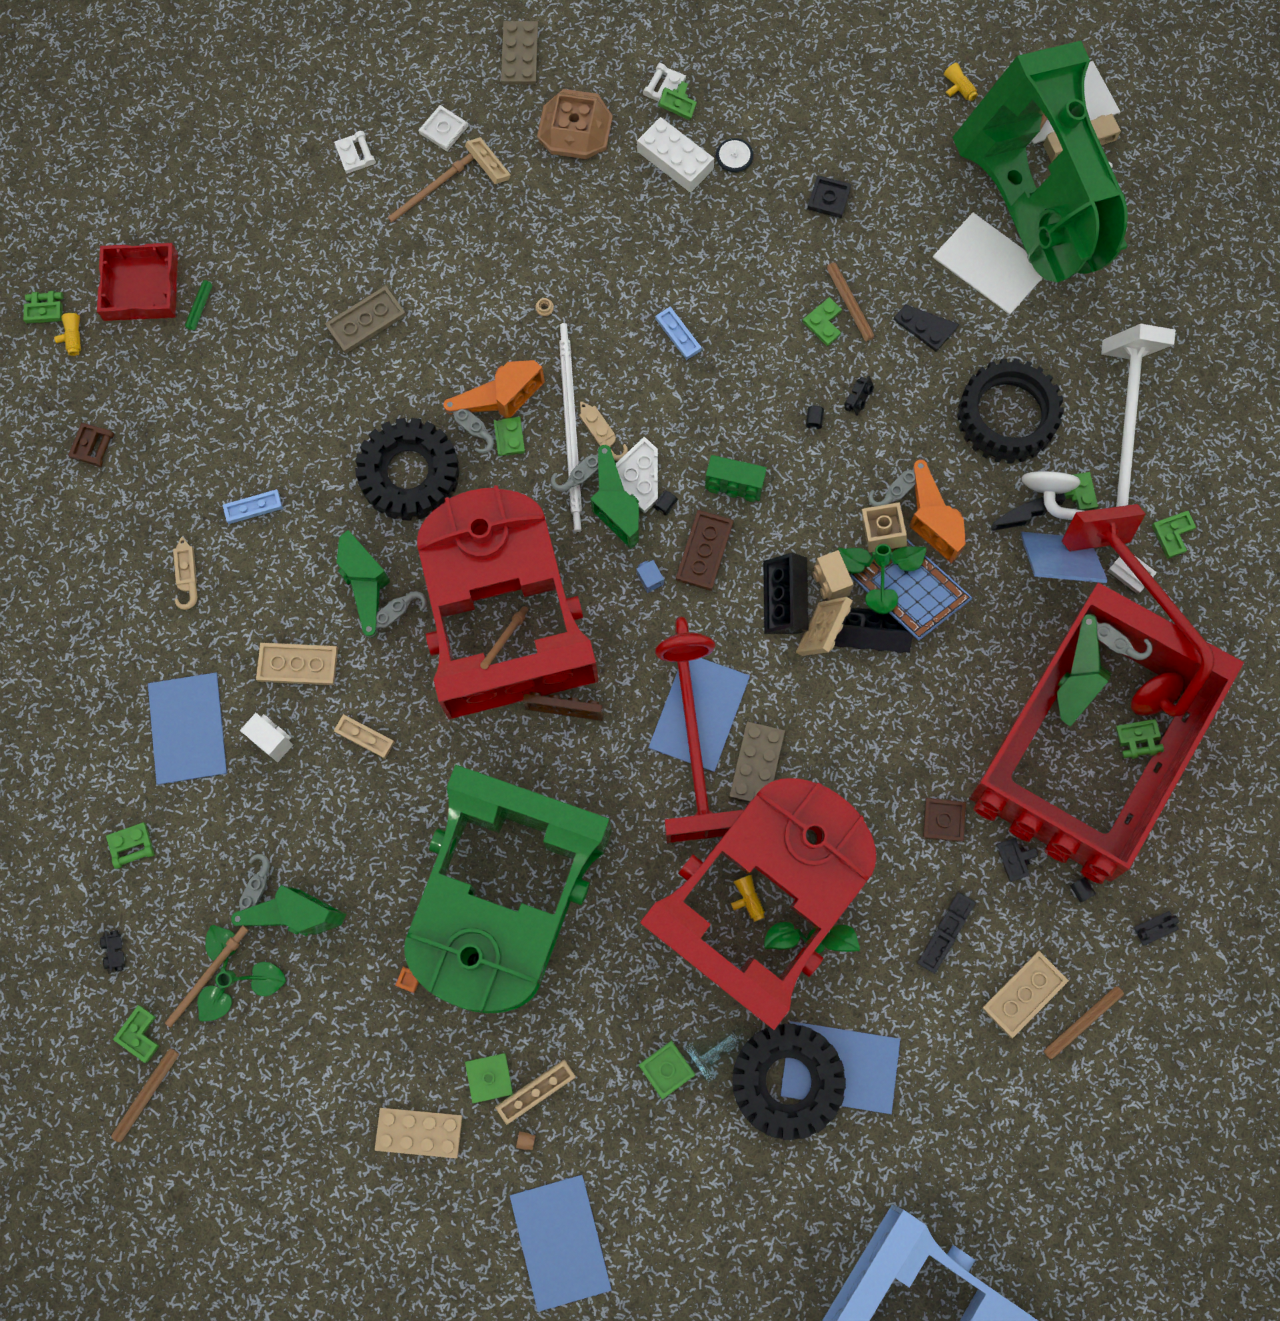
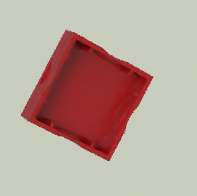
(137, 282)

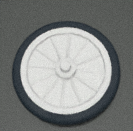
(734, 155)

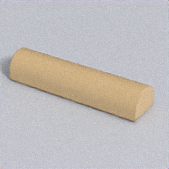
(535, 1091)

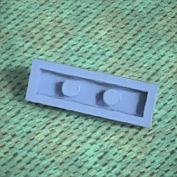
(678, 333)
(252, 506)

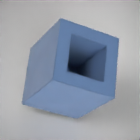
(649, 575)

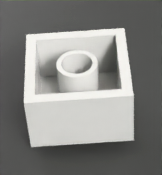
(264, 735)

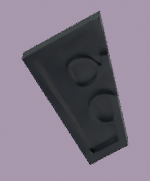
(926, 326)

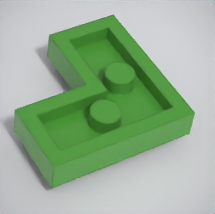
(819, 321)
(1169, 532)
(132, 1035)

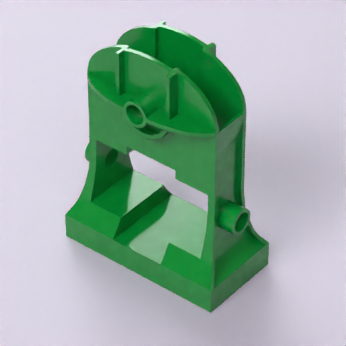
(1079, 211)
(457, 925)

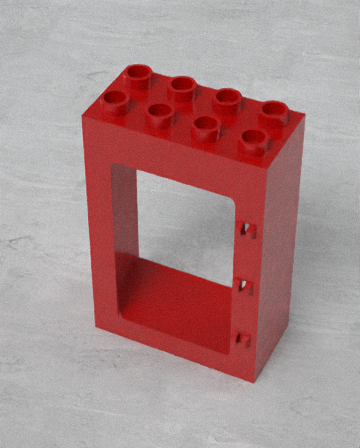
(1065, 836)

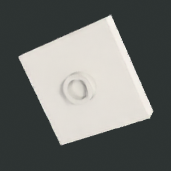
(443, 128)

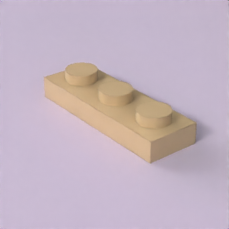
(487, 160)
(364, 736)

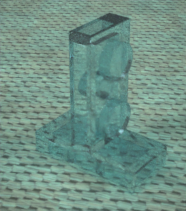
(711, 1056)

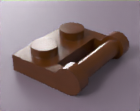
(85, 443)

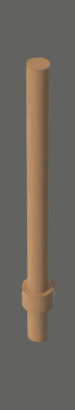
(456, 167)
(517, 619)
(232, 944)

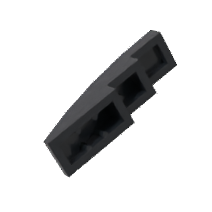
(1023, 514)
(946, 932)

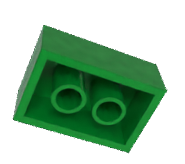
(735, 478)

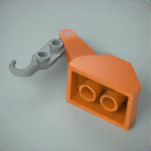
(507, 393)
(933, 521)

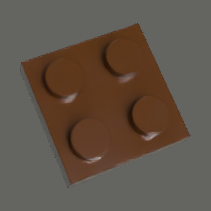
(944, 820)

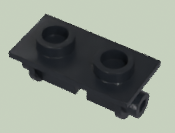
(862, 388)
(1156, 928)
(110, 944)

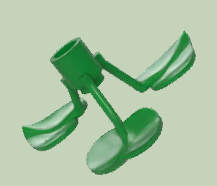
(906, 557)
(784, 937)
(214, 1002)

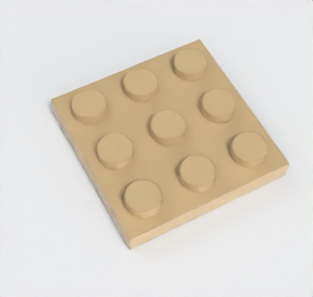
(824, 626)

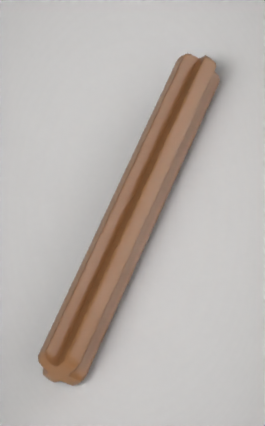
(850, 301)
(1083, 1022)
(145, 1095)

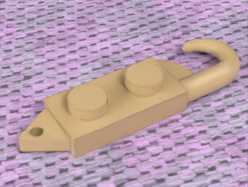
(599, 428)
(185, 572)

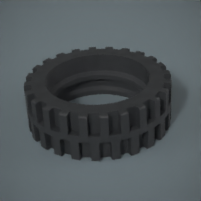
(1017, 375)

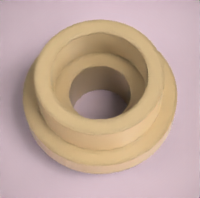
(544, 302)

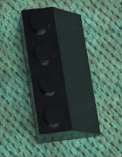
(786, 594)
(874, 631)

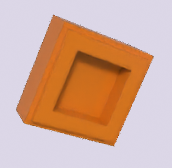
(407, 980)

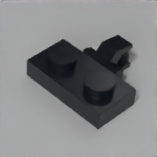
(1015, 859)

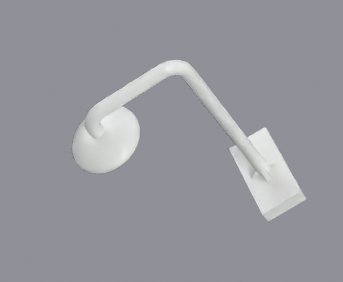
(1131, 345)

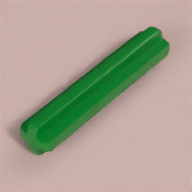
(198, 305)

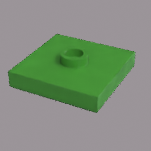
(667, 1070)
(489, 1078)

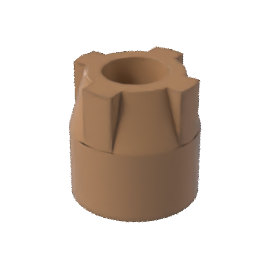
(525, 1141)

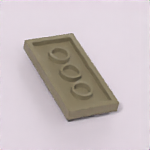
(519, 53)
(365, 319)
(756, 760)

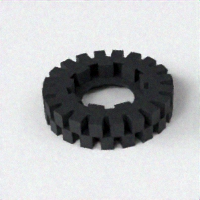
(401, 437)
(826, 1089)

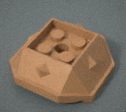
(578, 138)

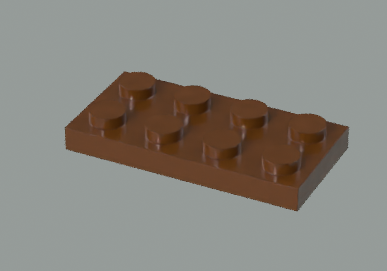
(704, 550)
(570, 707)

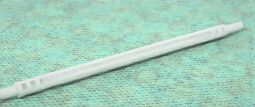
(570, 423)

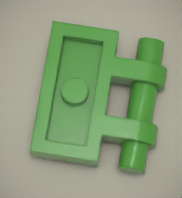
(43, 312)
(1138, 733)

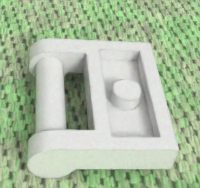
(671, 81)
(349, 154)

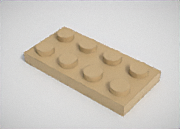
(297, 663)
(1025, 994)
(418, 1133)

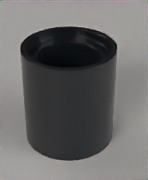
(815, 417)
(665, 502)
(1083, 889)

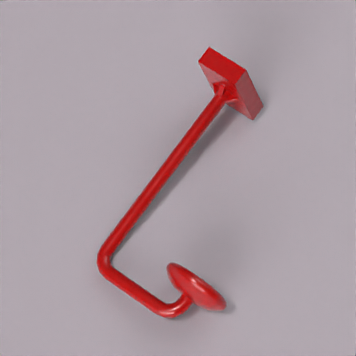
(1115, 528)
(704, 824)

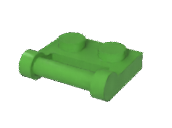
(128, 839)

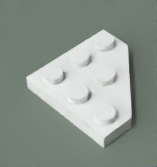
(640, 473)

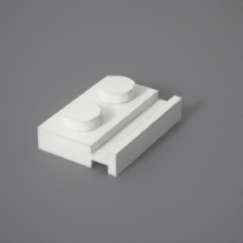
(1126, 576)

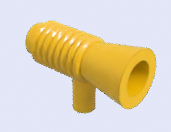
(961, 83)
(71, 335)
(750, 898)

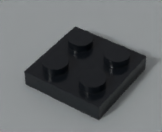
(829, 196)

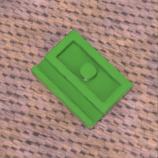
(509, 436)

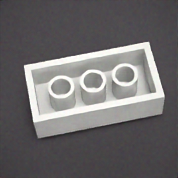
(675, 154)

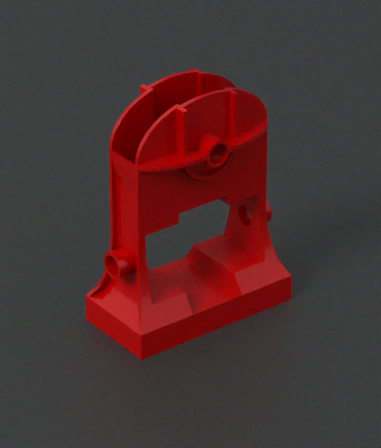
(485, 548)
(817, 876)

